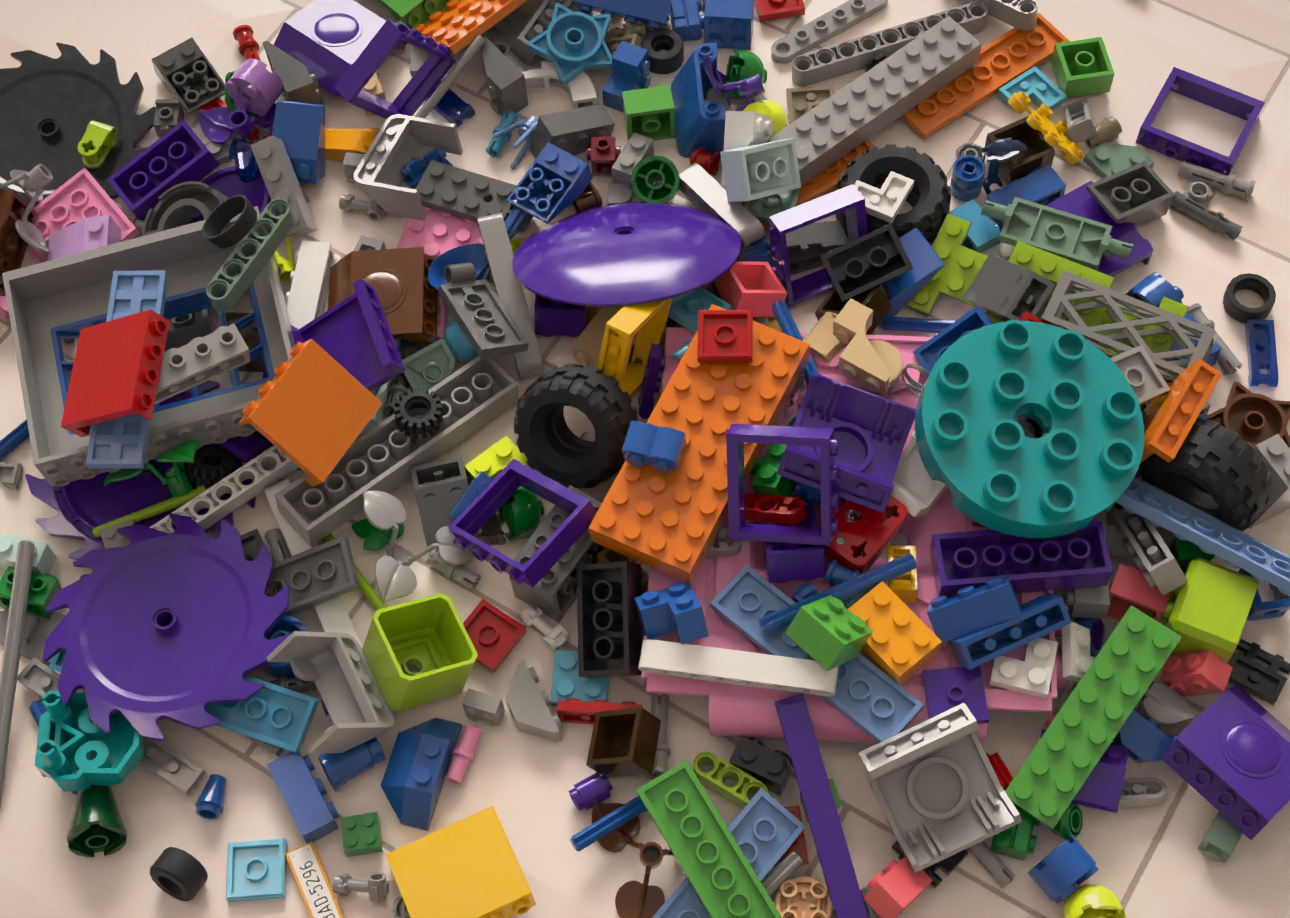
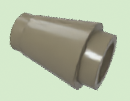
(1106, 130)

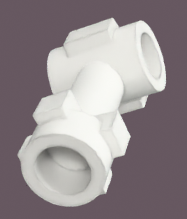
(554, 637)

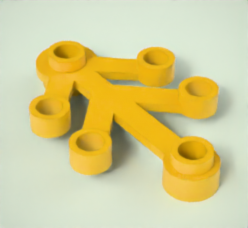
(1055, 135)

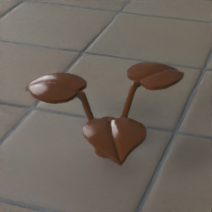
(633, 897)

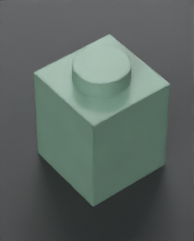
(1220, 839)

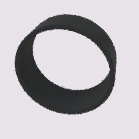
(222, 215)

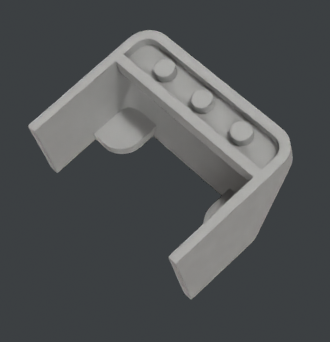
(396, 144)
(344, 684)

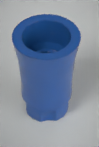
(347, 765)

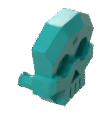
(71, 739)

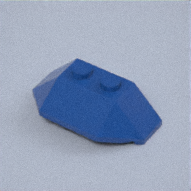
(418, 770)

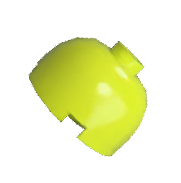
(1093, 902)

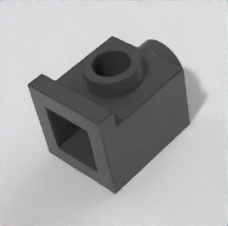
(167, 115)

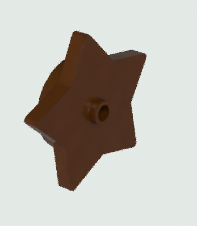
(1253, 415)

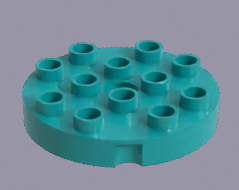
(981, 452)

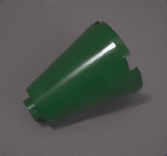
(96, 823)

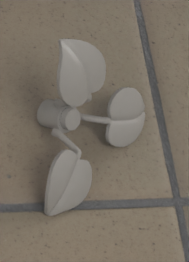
(32, 184)
(391, 571)
(1161, 703)

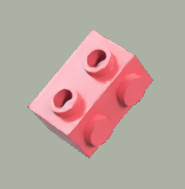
(1196, 673)
(896, 889)

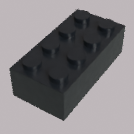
(608, 619)

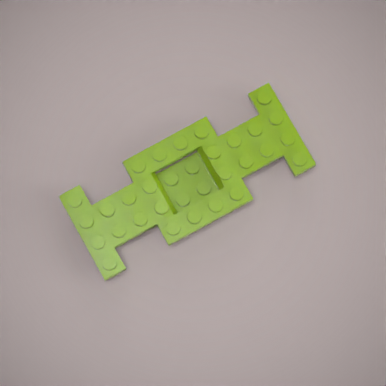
(964, 264)

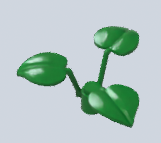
(175, 476)

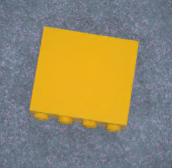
(462, 872)

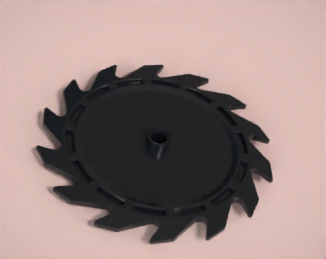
(48, 111)

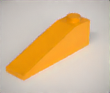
(350, 140)

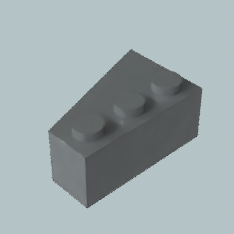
(572, 129)
(811, 242)

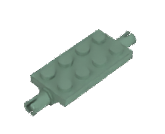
(1056, 232)

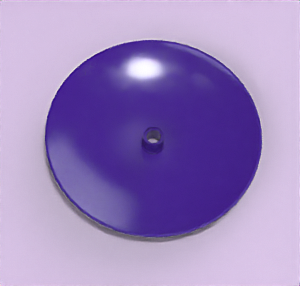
(626, 254)

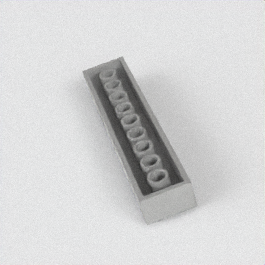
(880, 96)
(384, 454)

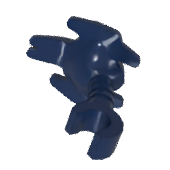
(1000, 152)

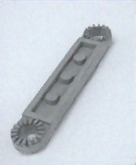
(824, 28)

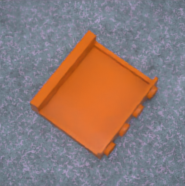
(312, 410)
(1175, 413)

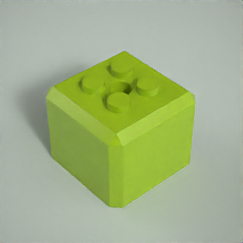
(1210, 608)
(420, 634)

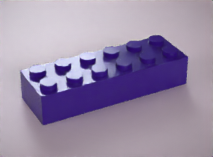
(1030, 563)

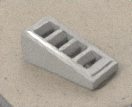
(1080, 121)

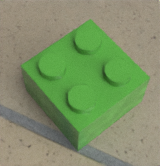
(1082, 67)
(649, 112)
(829, 632)

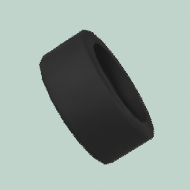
(1251, 282)

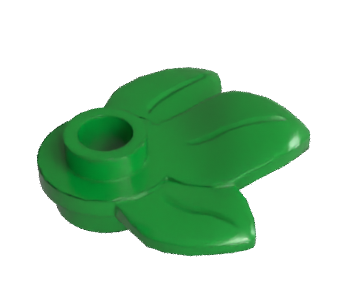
(374, 537)

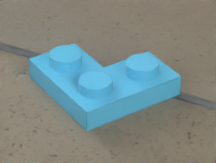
(1036, 87)
(568, 684)

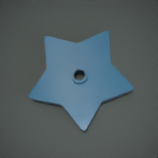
(574, 43)

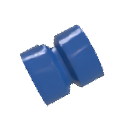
(967, 178)

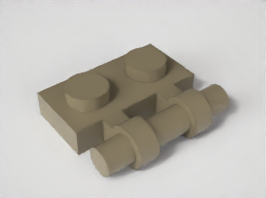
(629, 34)

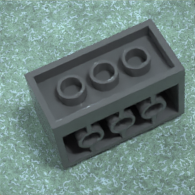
(558, 587)

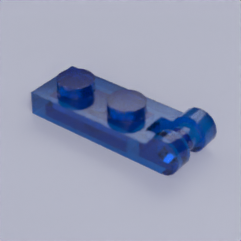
(450, 104)
(1261, 352)

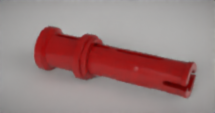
(247, 45)

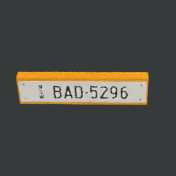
(313, 882)

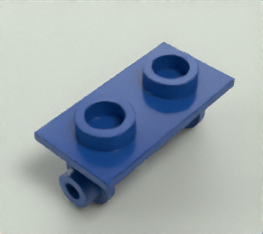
(415, 169)

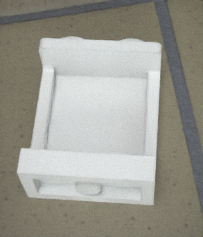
(913, 484)

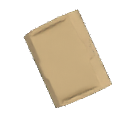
(821, 338)

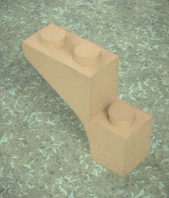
(859, 358)

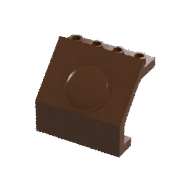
(400, 284)

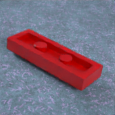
(581, 712)

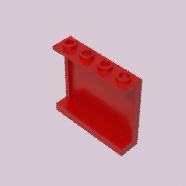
(115, 371)

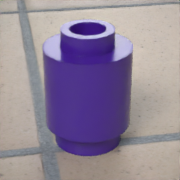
(590, 791)

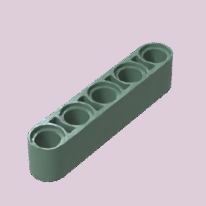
(249, 267)

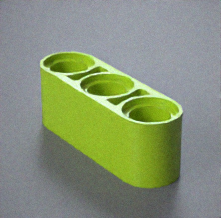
(721, 771)

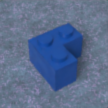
(629, 71)
(672, 611)

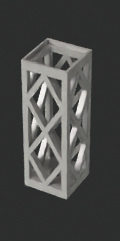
(1116, 304)

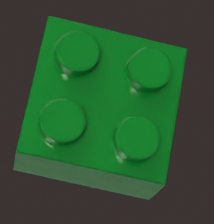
(361, 834)

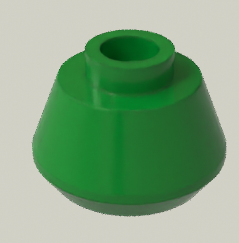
(1069, 823)

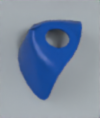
(463, 254)

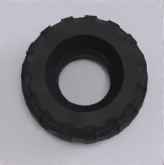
(928, 197)
(550, 442)
(1214, 474)

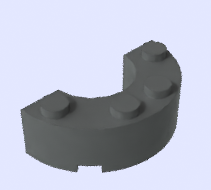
(181, 205)

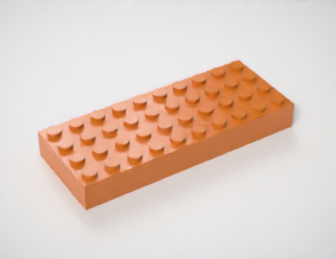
(676, 515)

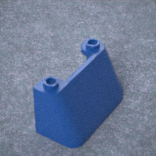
(697, 121)

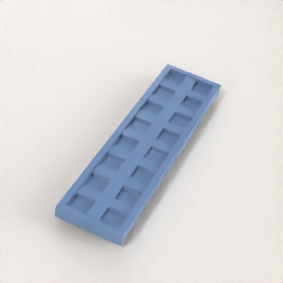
(124, 439)

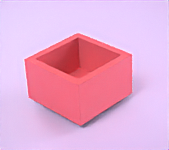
(751, 288)
(1131, 588)

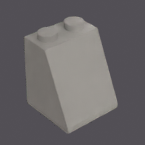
(1277, 457)

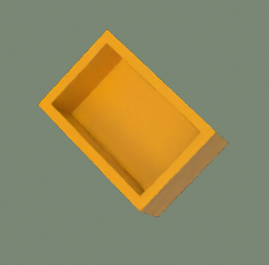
(899, 638)

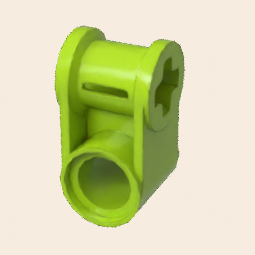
(97, 144)

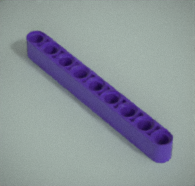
(820, 808)

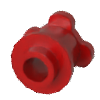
(706, 160)

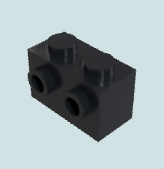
(763, 764)

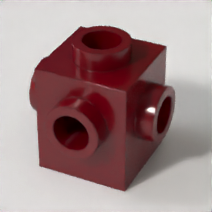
(602, 154)

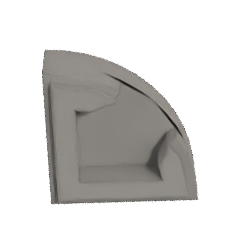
(11, 474)

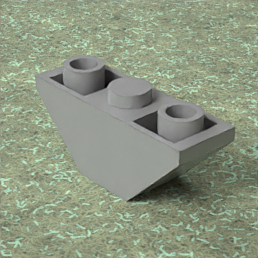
(530, 705)

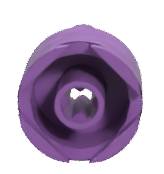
(254, 87)

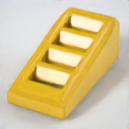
(904, 589)

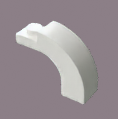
(579, 90)

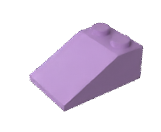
(84, 236)

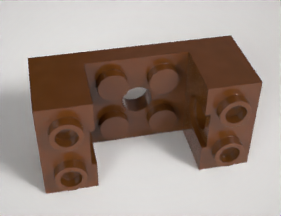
(11, 244)

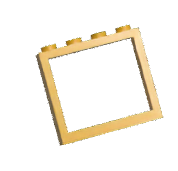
(650, 323)

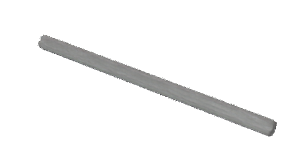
(13, 645)

